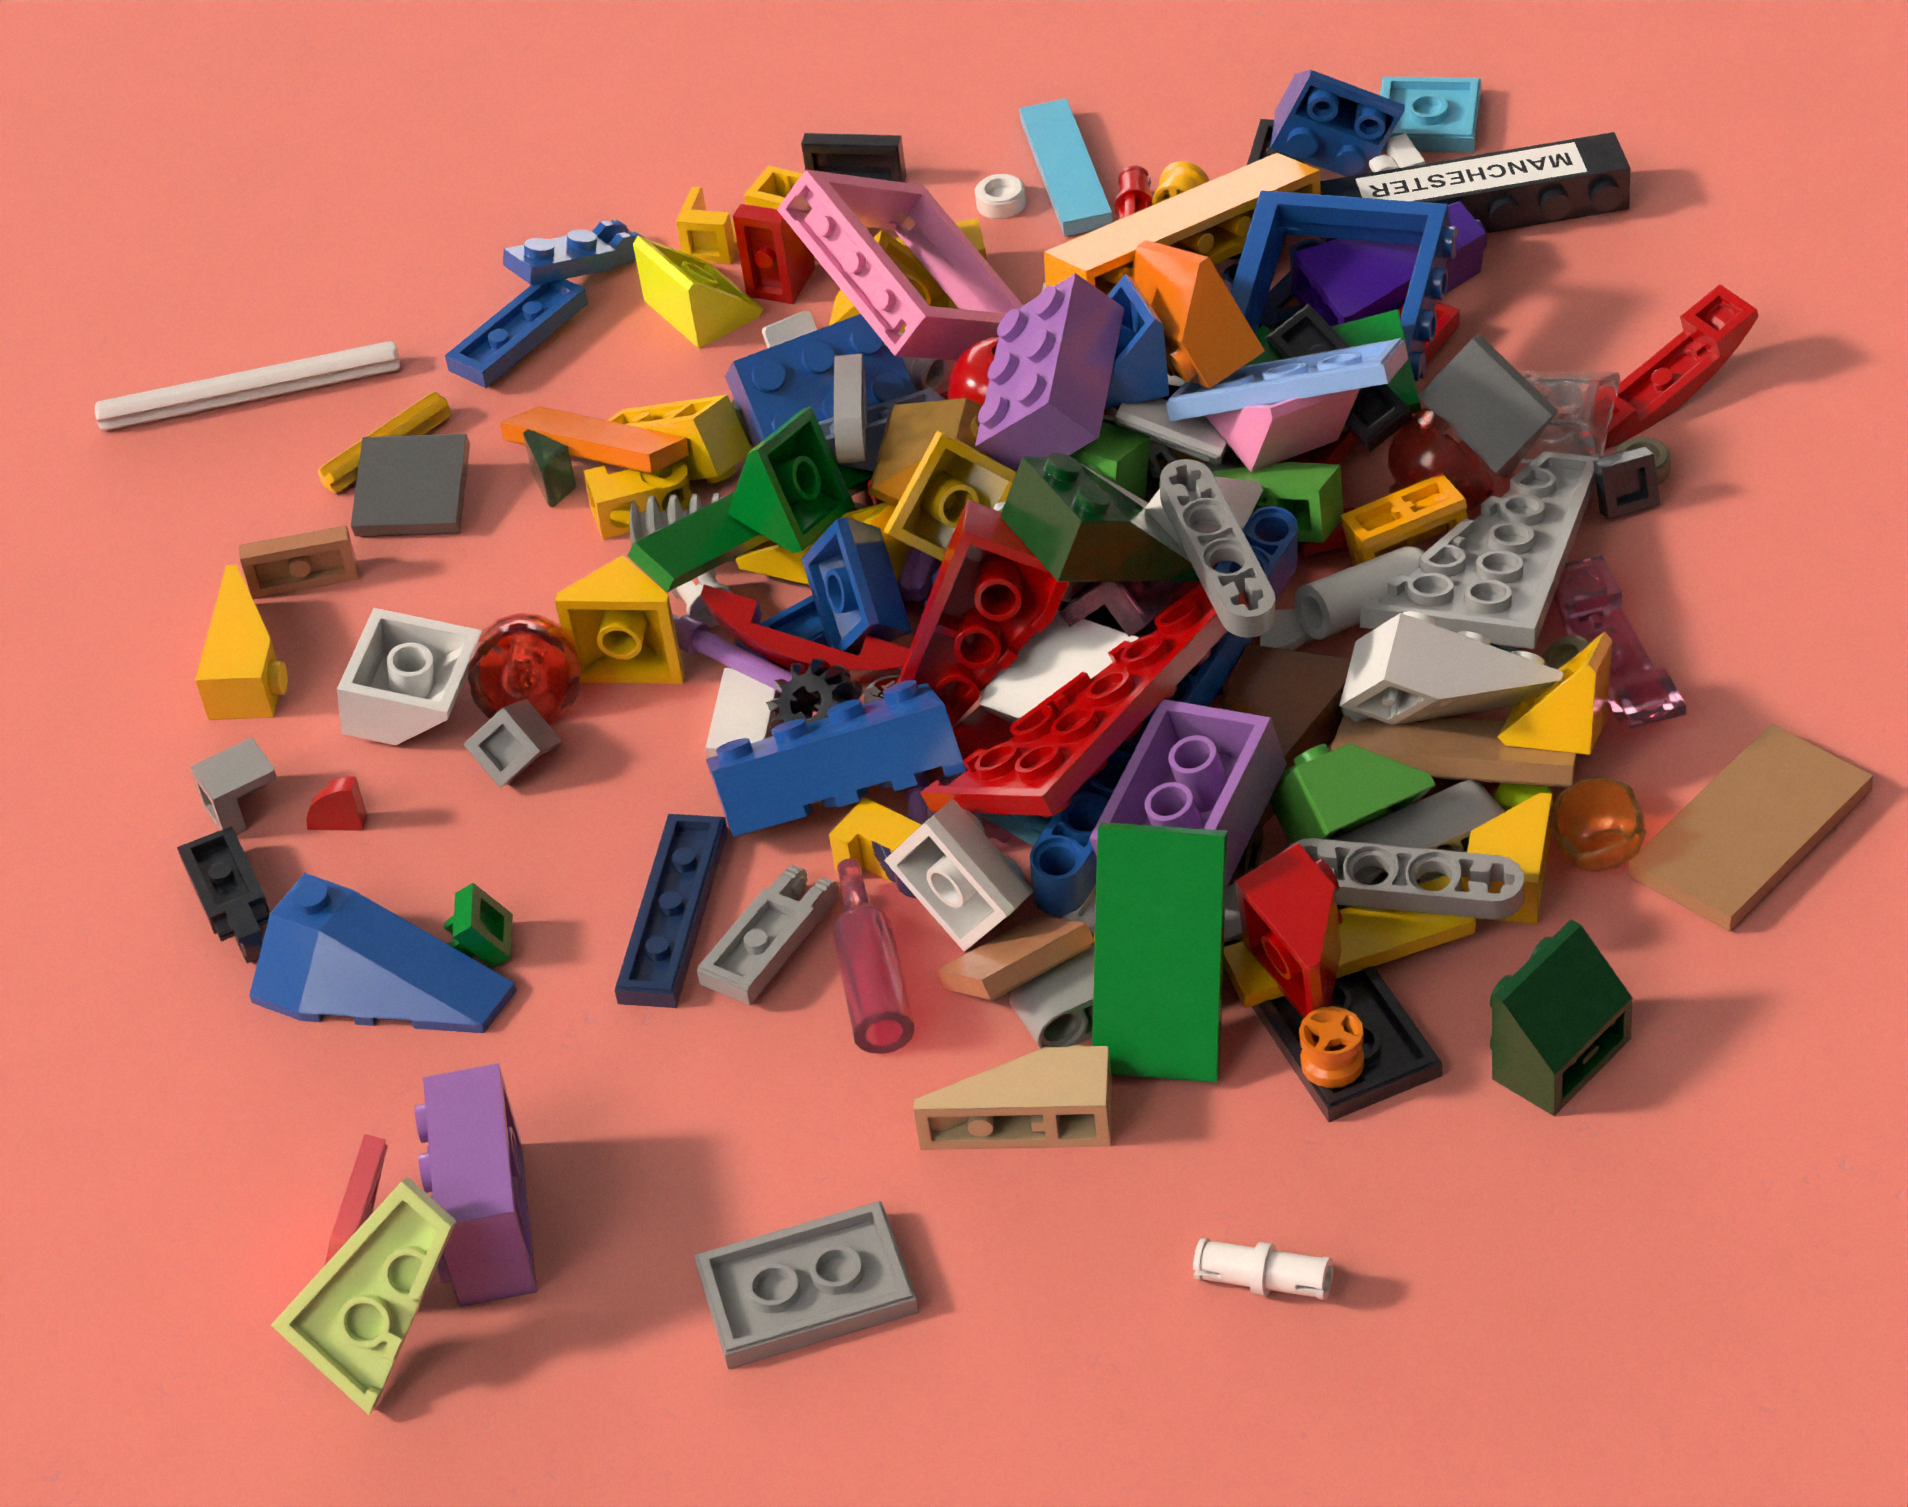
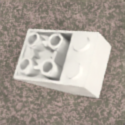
(1425, 672)

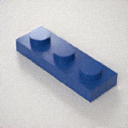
(515, 331)

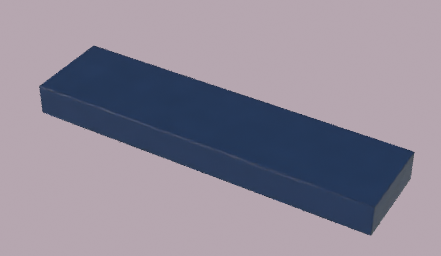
(671, 911)

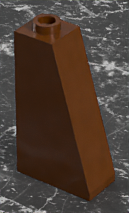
(1296, 691)

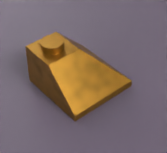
(909, 436)

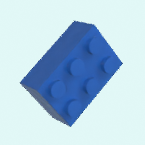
(800, 374)

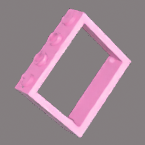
(831, 220)

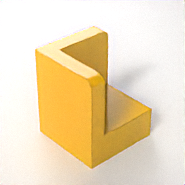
(706, 233)

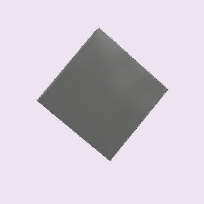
(410, 485)

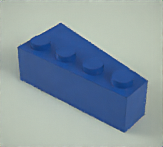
(834, 758)

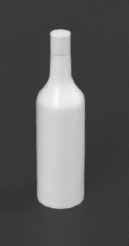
(1336, 600)

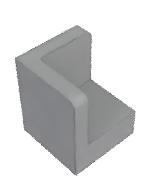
(511, 741)
(229, 777)

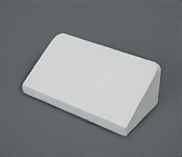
(1190, 436)

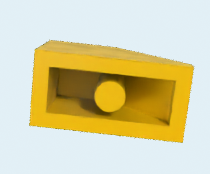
(1525, 838)

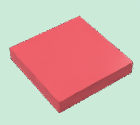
(360, 1192)

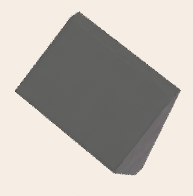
(1489, 405)

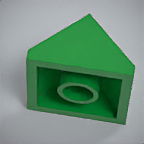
(791, 485)

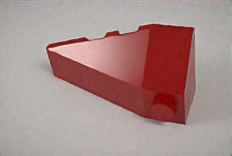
(980, 610)

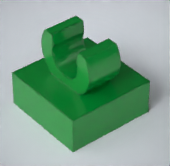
(480, 926)

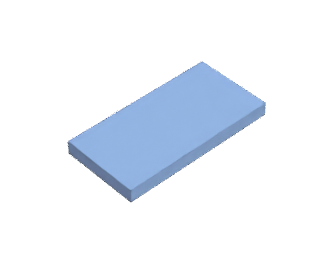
(1291, 379)

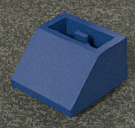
(1333, 123)

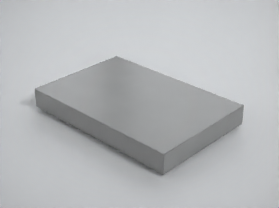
(805, 1284)

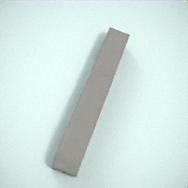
(1060, 1001)

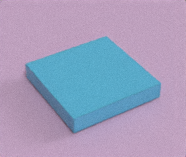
(1438, 111)

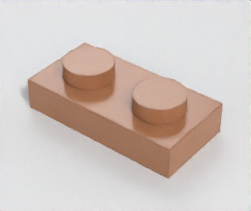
(299, 562)

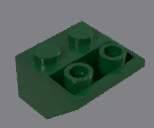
(1558, 1020)

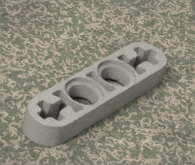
(1223, 545)
(1408, 864)

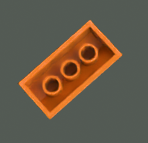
(1201, 320)

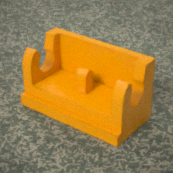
(1403, 518)

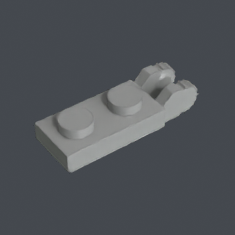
(766, 935)

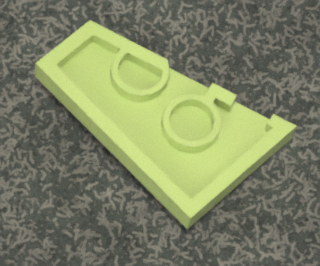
(368, 1294)

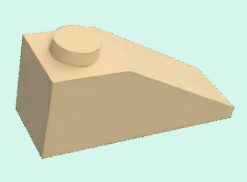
(1027, 1103)

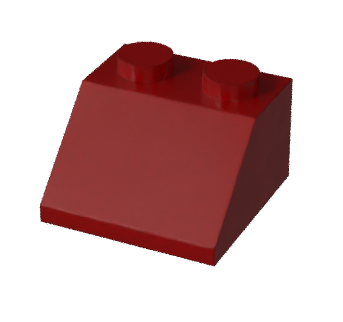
(1293, 925)

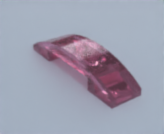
(1591, 604)

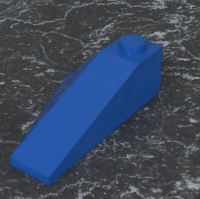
(355, 959)

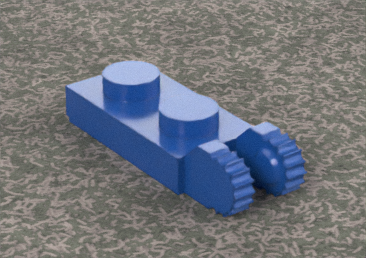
(572, 255)

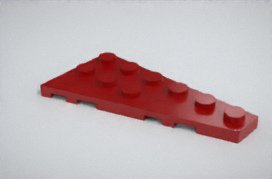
(1084, 720)

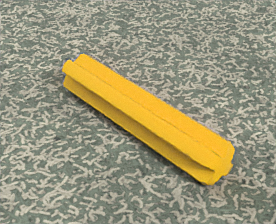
(415, 420)

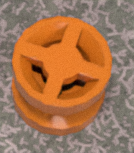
(1324, 1033)

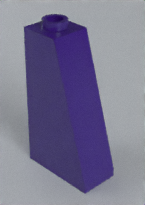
(1367, 278)

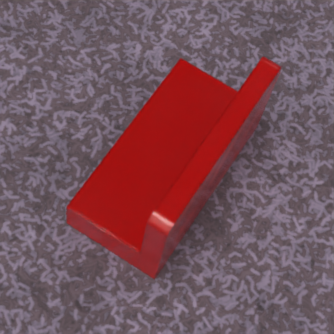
(771, 255)

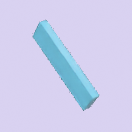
(1065, 167)

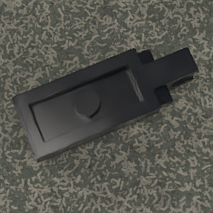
(227, 889)

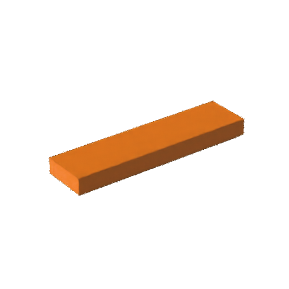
(599, 439)

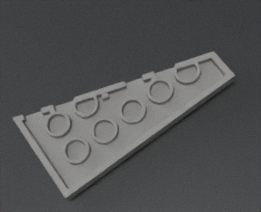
(1505, 564)

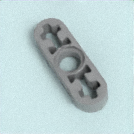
(850, 408)

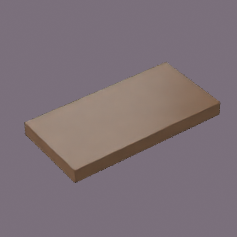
(1459, 751)
(1750, 826)

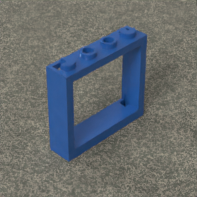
(1355, 220)

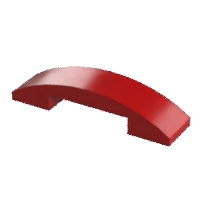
(1680, 368)
(741, 620)

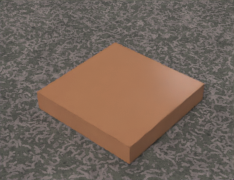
(1015, 957)

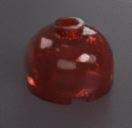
(1424, 452)
(523, 660)

